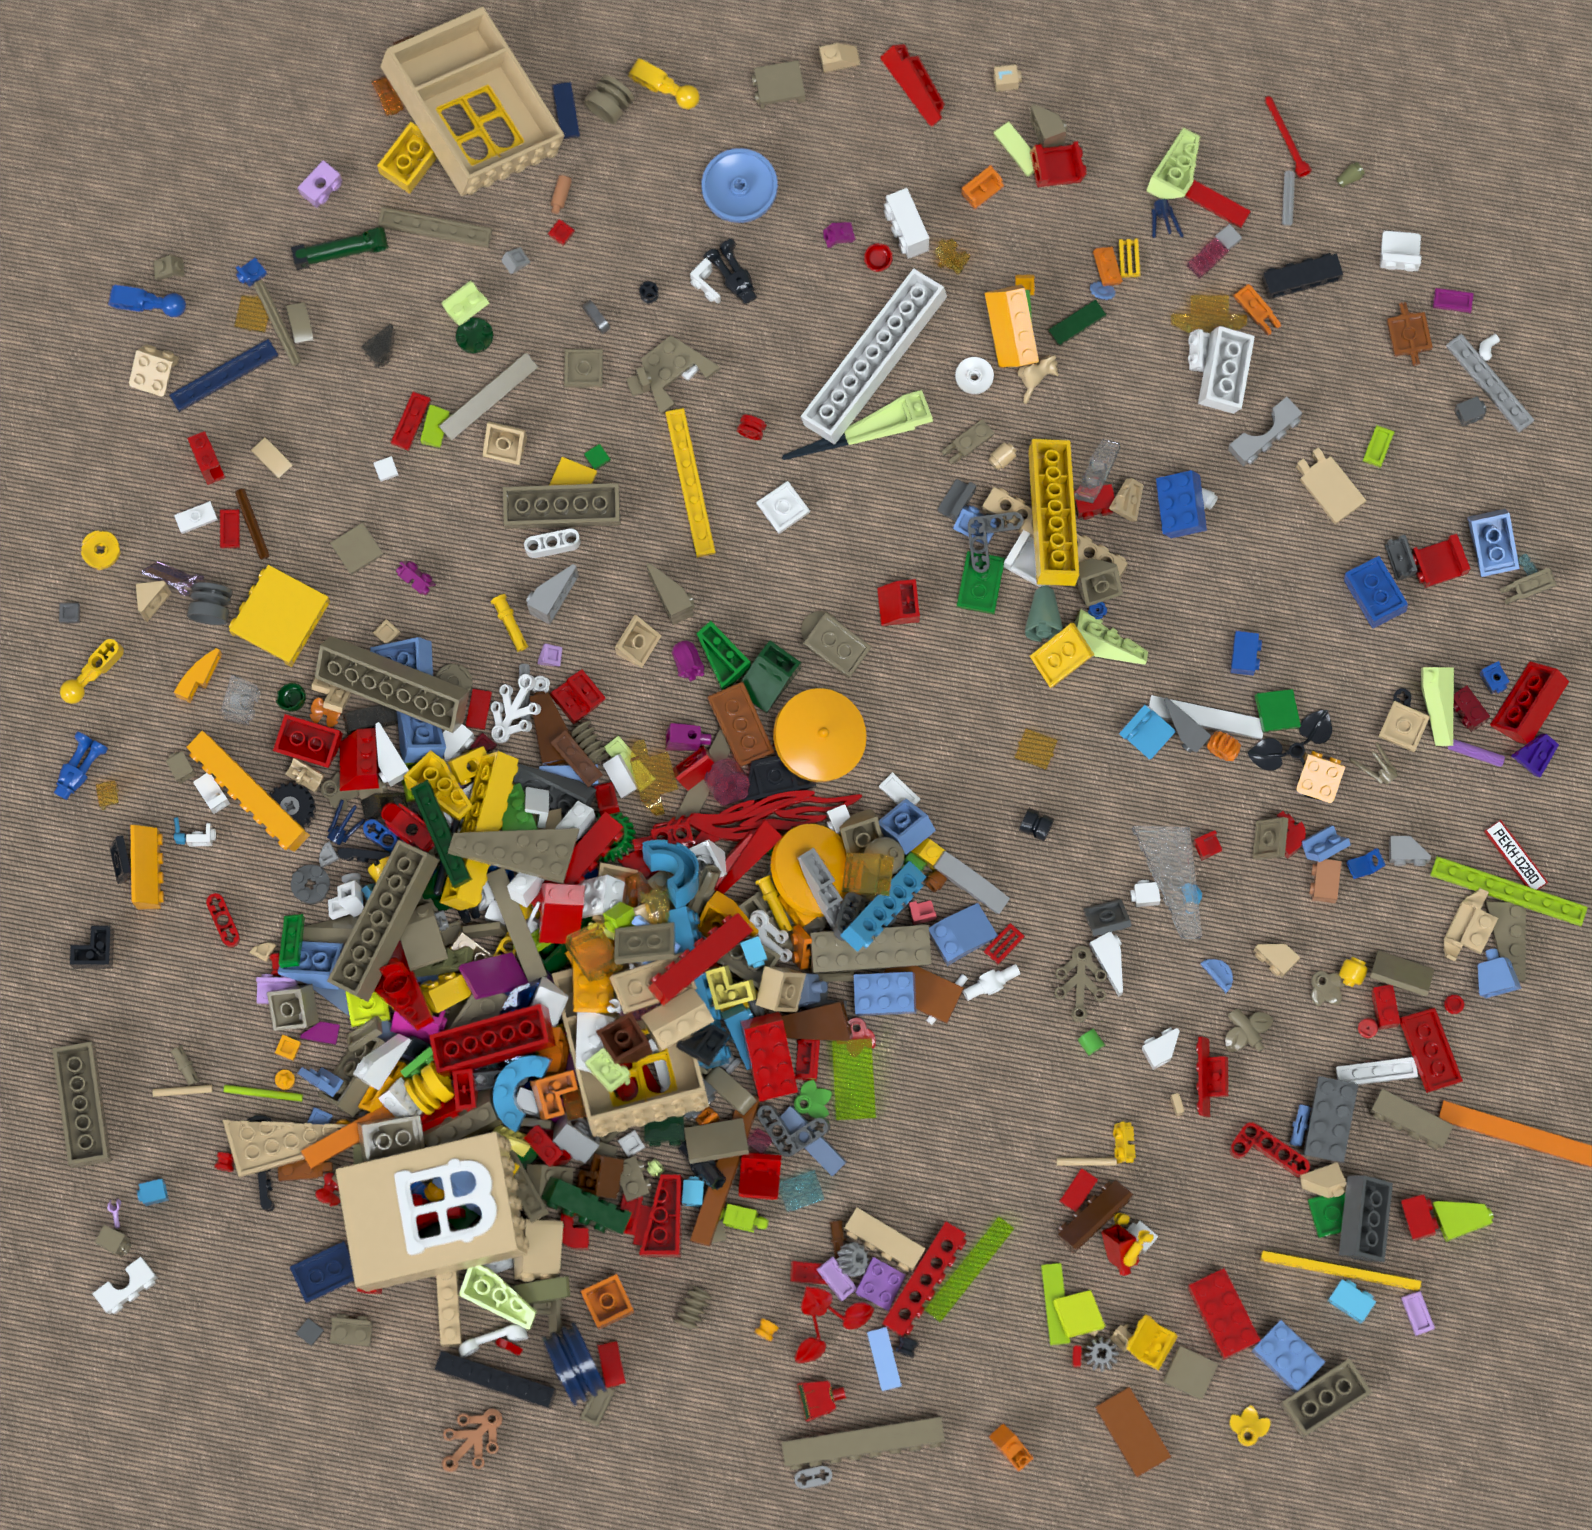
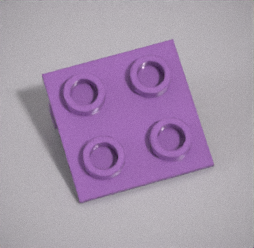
(880, 1284)

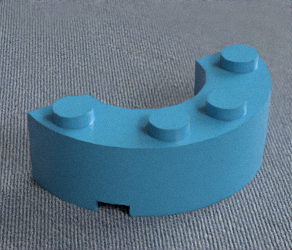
(678, 861)
(506, 1086)

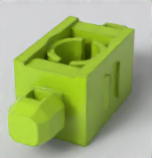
(743, 1218)

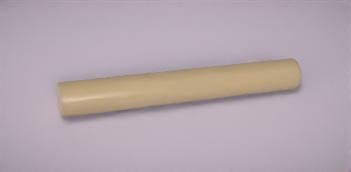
(182, 1090)
(1086, 1161)

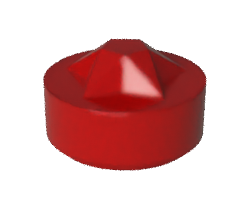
(1367, 1027)

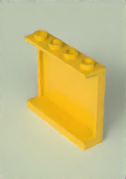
(279, 615)

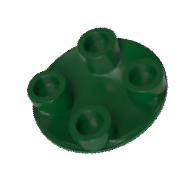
(474, 335)

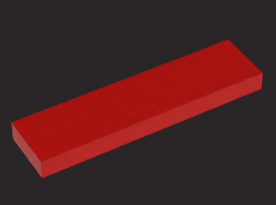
(1217, 204)

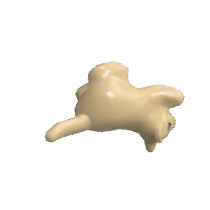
(1034, 373)

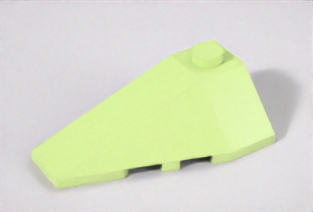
(1177, 168)

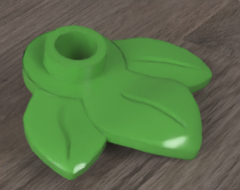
(816, 1100)

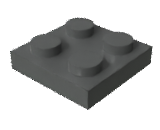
(1107, 917)

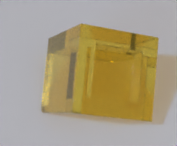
(107, 794)

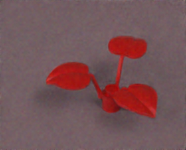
(816, 1302)

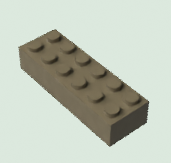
(561, 506)
(890, 949)
(81, 1104)

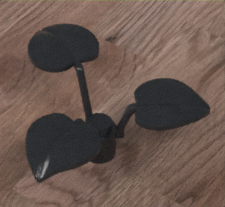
(1268, 751)

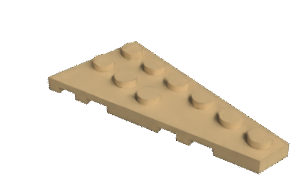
(271, 1144)

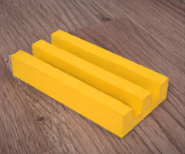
(1128, 242)

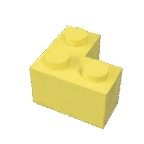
(725, 992)

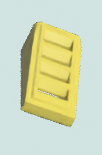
(517, 1140)

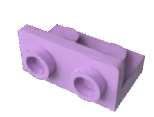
(269, 983)

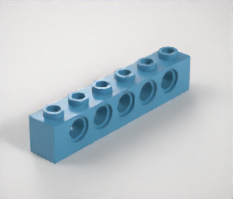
(882, 907)

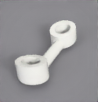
(514, 1333)

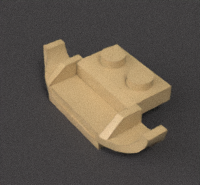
(1469, 927)

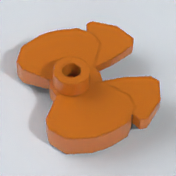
(317, 712)

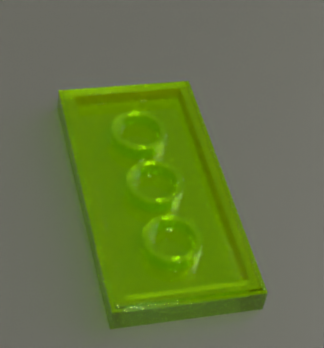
(854, 1079)

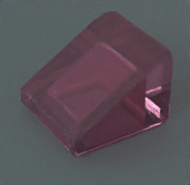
(759, 1141)

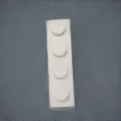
(1378, 1071)

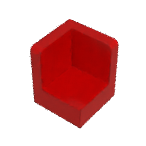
(1207, 845)

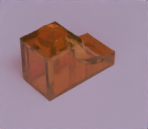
(387, 96)

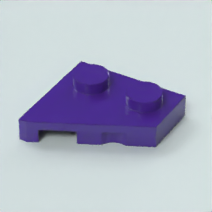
(1536, 754)

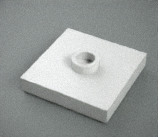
(783, 507)

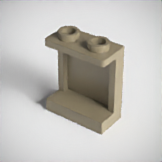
(778, 83)

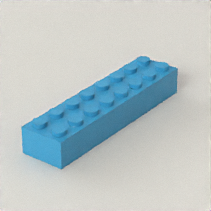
(687, 934)

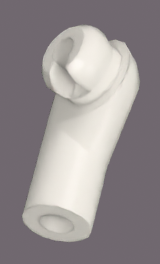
(1485, 347)

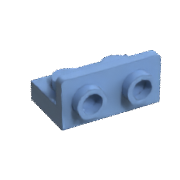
(962, 522)
(1324, 844)
(322, 1080)

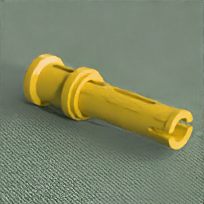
(505, 614)
(770, 895)

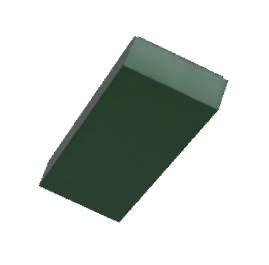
(1077, 323)

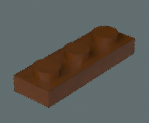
(576, 758)

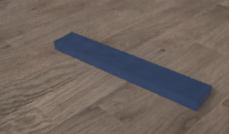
(223, 375)

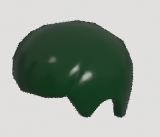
(291, 697)

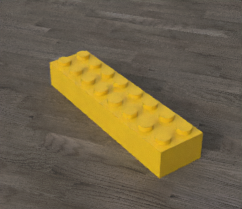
(1053, 512)
(489, 803)

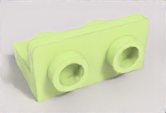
(464, 303)
(606, 1071)

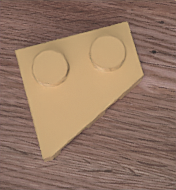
(1128, 500)

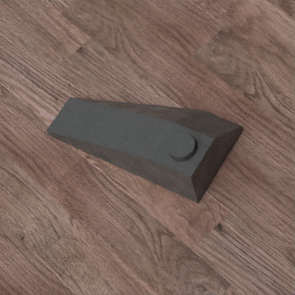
(562, 790)

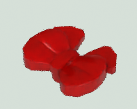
(326, 1194)

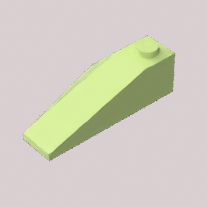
(1107, 642)
(1438, 694)
(492, 1293)

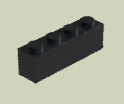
(1302, 276)

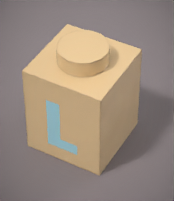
(1007, 78)

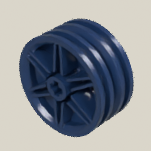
(574, 1364)

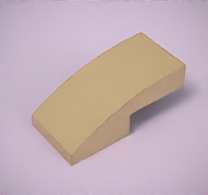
(271, 457)

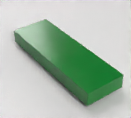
(291, 940)

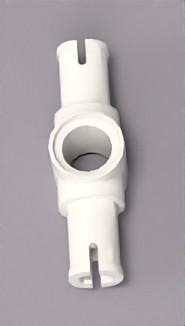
(991, 982)

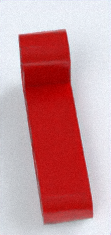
(1272, 1153)

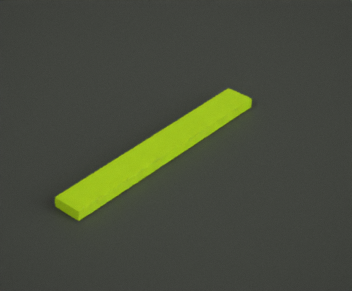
(1509, 891)

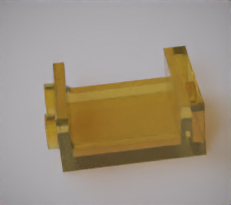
(867, 874)
(592, 951)

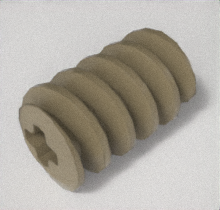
(587, 742)
(693, 1308)

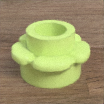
(655, 1168)

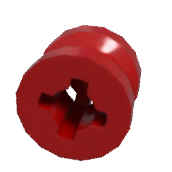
(224, 1162)

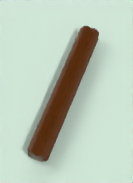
(252, 524)

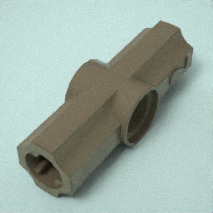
(706, 888)

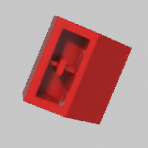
(899, 603)

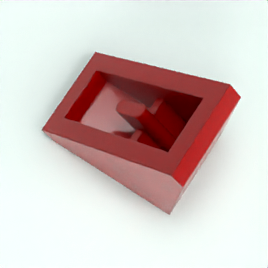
(465, 1089)

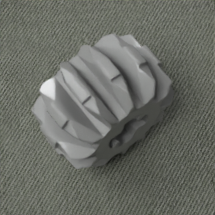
(853, 1259)
(1094, 1352)

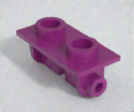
(422, 580)

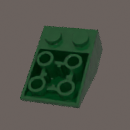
(770, 675)

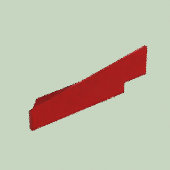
(914, 81)
(747, 854)

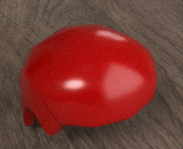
(878, 257)

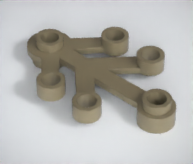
(1080, 980)

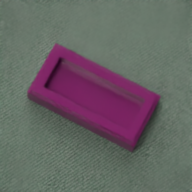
(1453, 300)

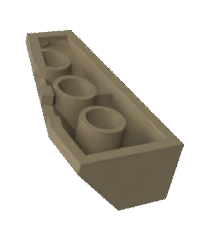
(330, 931)

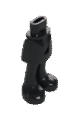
(740, 281)

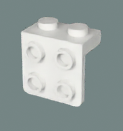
(1400, 251)
(601, 894)

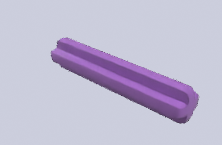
(1477, 753)

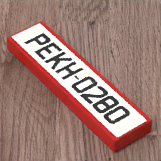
(1515, 856)

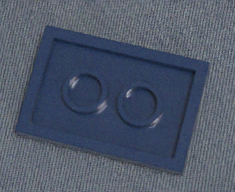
(323, 1272)

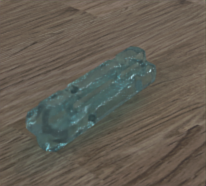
(1529, 567)

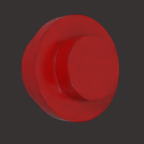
(1454, 1004)

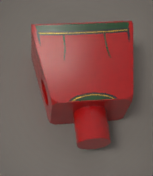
(819, 1398)

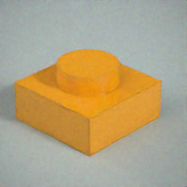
(1027, 281)
(288, 1048)

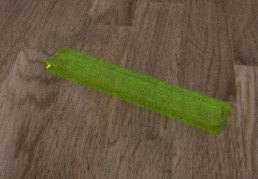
(969, 1269)

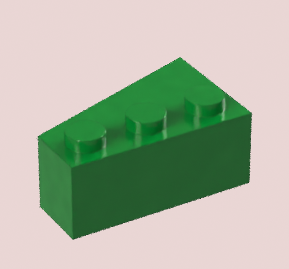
(722, 655)

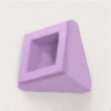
(550, 655)

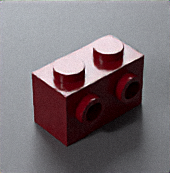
(1469, 709)

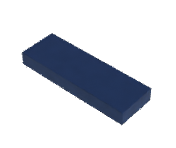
(566, 110)

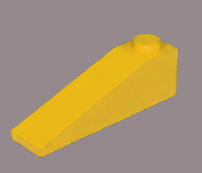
(447, 790)

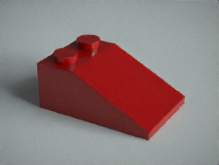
(560, 911)

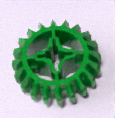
(620, 847)

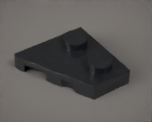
(705, 1044)

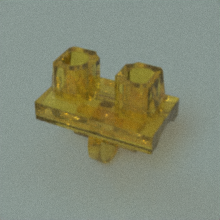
(949, 257)

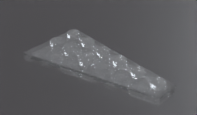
(1172, 867)

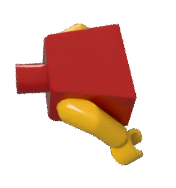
(1122, 1246)

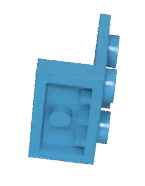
(1147, 731)

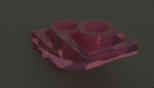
(1207, 258)

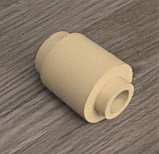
(1002, 456)

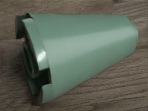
(1044, 616)

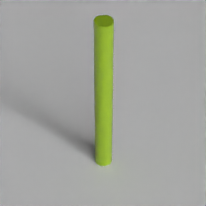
(263, 1093)

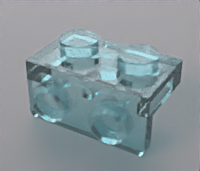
(801, 1191)

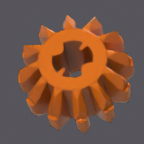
(1224, 746)

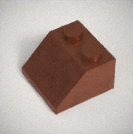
(624, 1040)

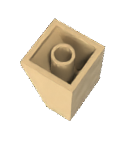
(543, 1251)

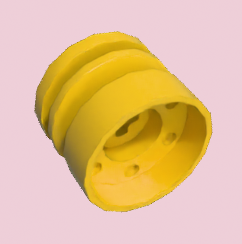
(429, 1089)

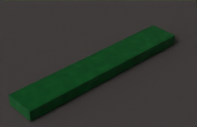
(440, 833)

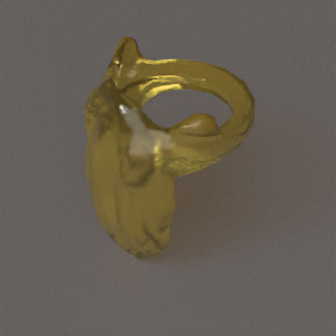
(656, 905)

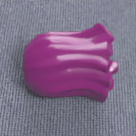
(687, 660)

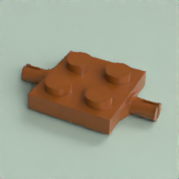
(1409, 334)

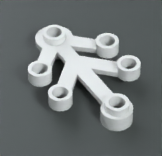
(512, 710)
(765, 925)

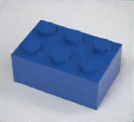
(1181, 504)

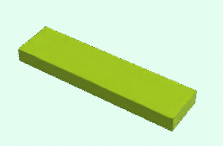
(1053, 1290)

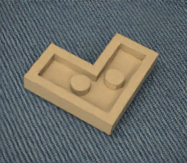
(336, 697)

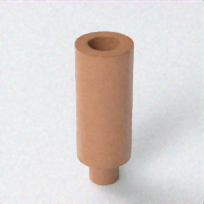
(560, 193)

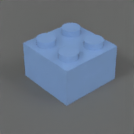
(906, 825)

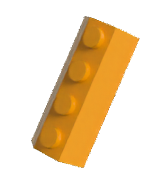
(1011, 326)
(146, 868)

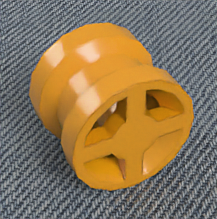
(766, 1329)

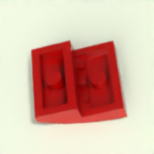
(577, 696)

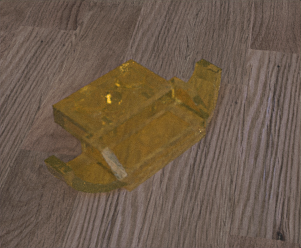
(1208, 313)
(653, 776)

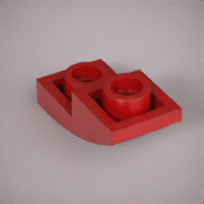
(611, 1364)

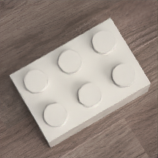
(906, 223)

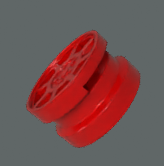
(751, 427)

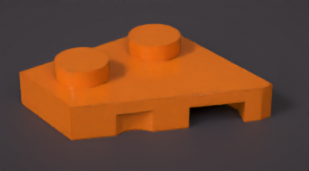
(801, 954)

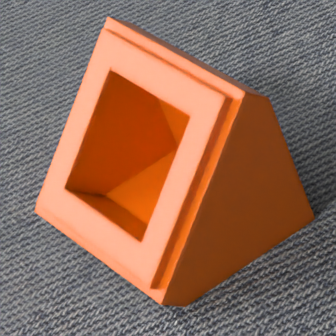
(707, 1117)

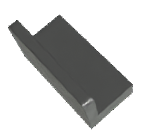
(956, 499)

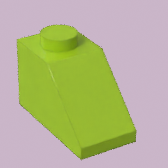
(619, 917)

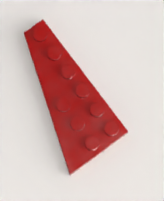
(413, 1004)

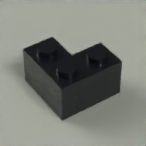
(97, 954)

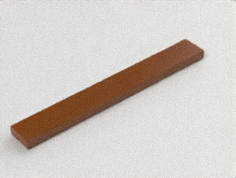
(715, 1199)

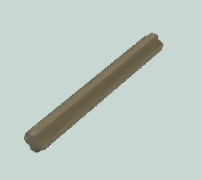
(277, 322)

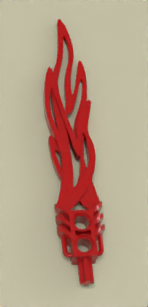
(756, 812)

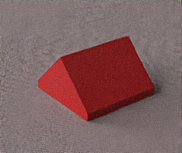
(693, 768)

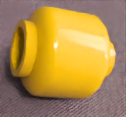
(1353, 972)

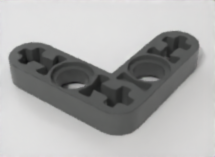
(985, 529)
(859, 904)
(794, 1138)

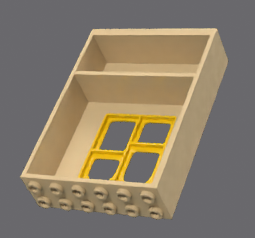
(455, 65)
(610, 1114)

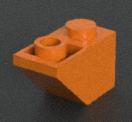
(1011, 1447)

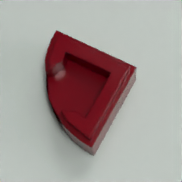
(483, 740)

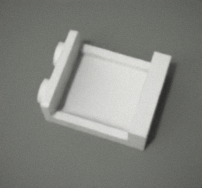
(1022, 558)

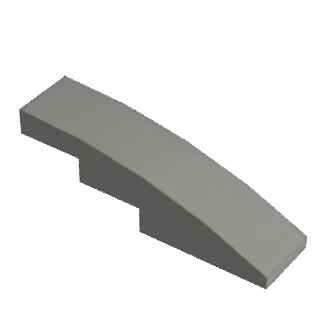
(971, 882)
(821, 885)

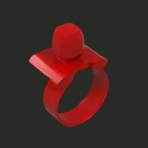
(392, 970)

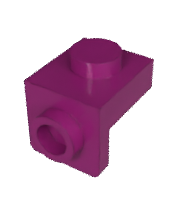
(838, 233)

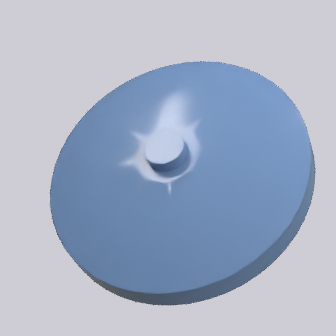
(739, 185)

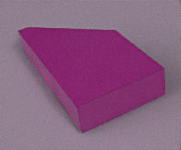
(322, 1033)

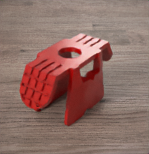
(399, 820)

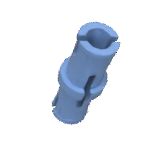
(1300, 1125)

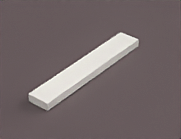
(1212, 718)

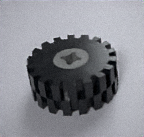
(302, 802)

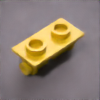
(1123, 1133)

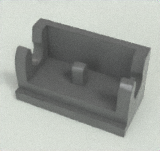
(1401, 558)

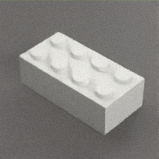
(1226, 369)

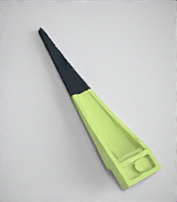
(894, 418)

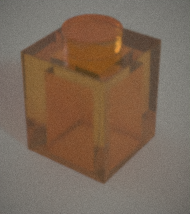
(574, 1104)

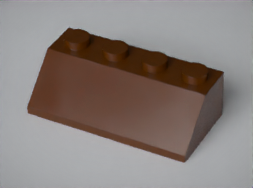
(1094, 1216)

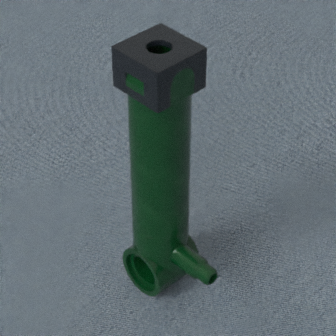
(371, 240)

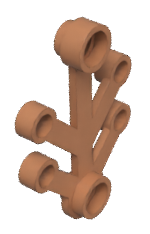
(474, 1438)

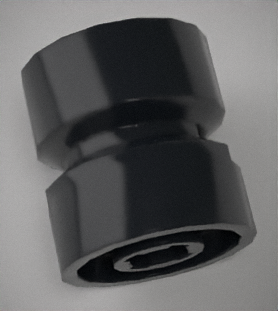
(1036, 824)

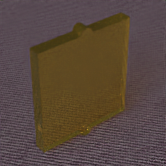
(251, 314)
(1036, 749)

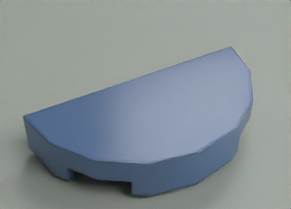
(1219, 972)

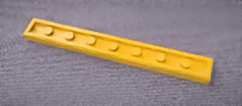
(690, 482)
(1340, 1270)

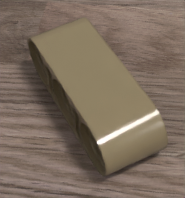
(730, 1090)

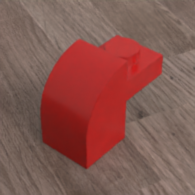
(1295, 835)
(574, 1237)

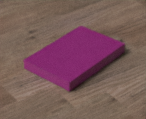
(493, 975)

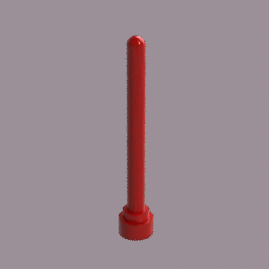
(1302, 168)

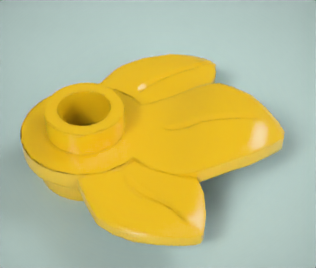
(1249, 1423)

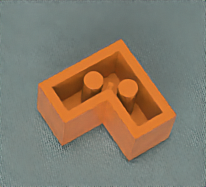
(558, 1053)
(548, 1092)

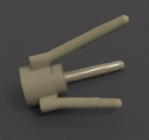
(1387, 773)

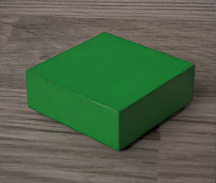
(597, 457)

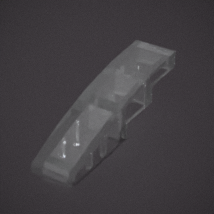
(1098, 470)

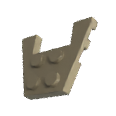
(668, 363)

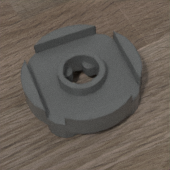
(319, 890)

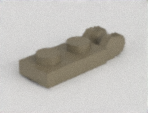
(969, 441)
(1530, 585)

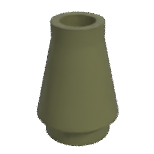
(1352, 173)

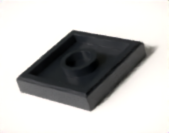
(120, 859)

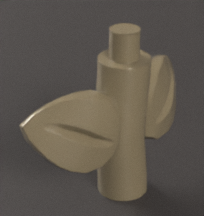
(1247, 1030)

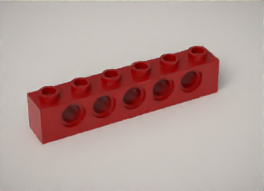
(947, 1234)

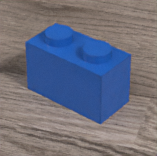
(1245, 653)

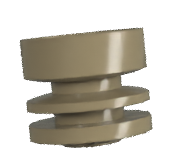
(609, 99)

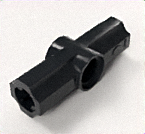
(705, 1169)

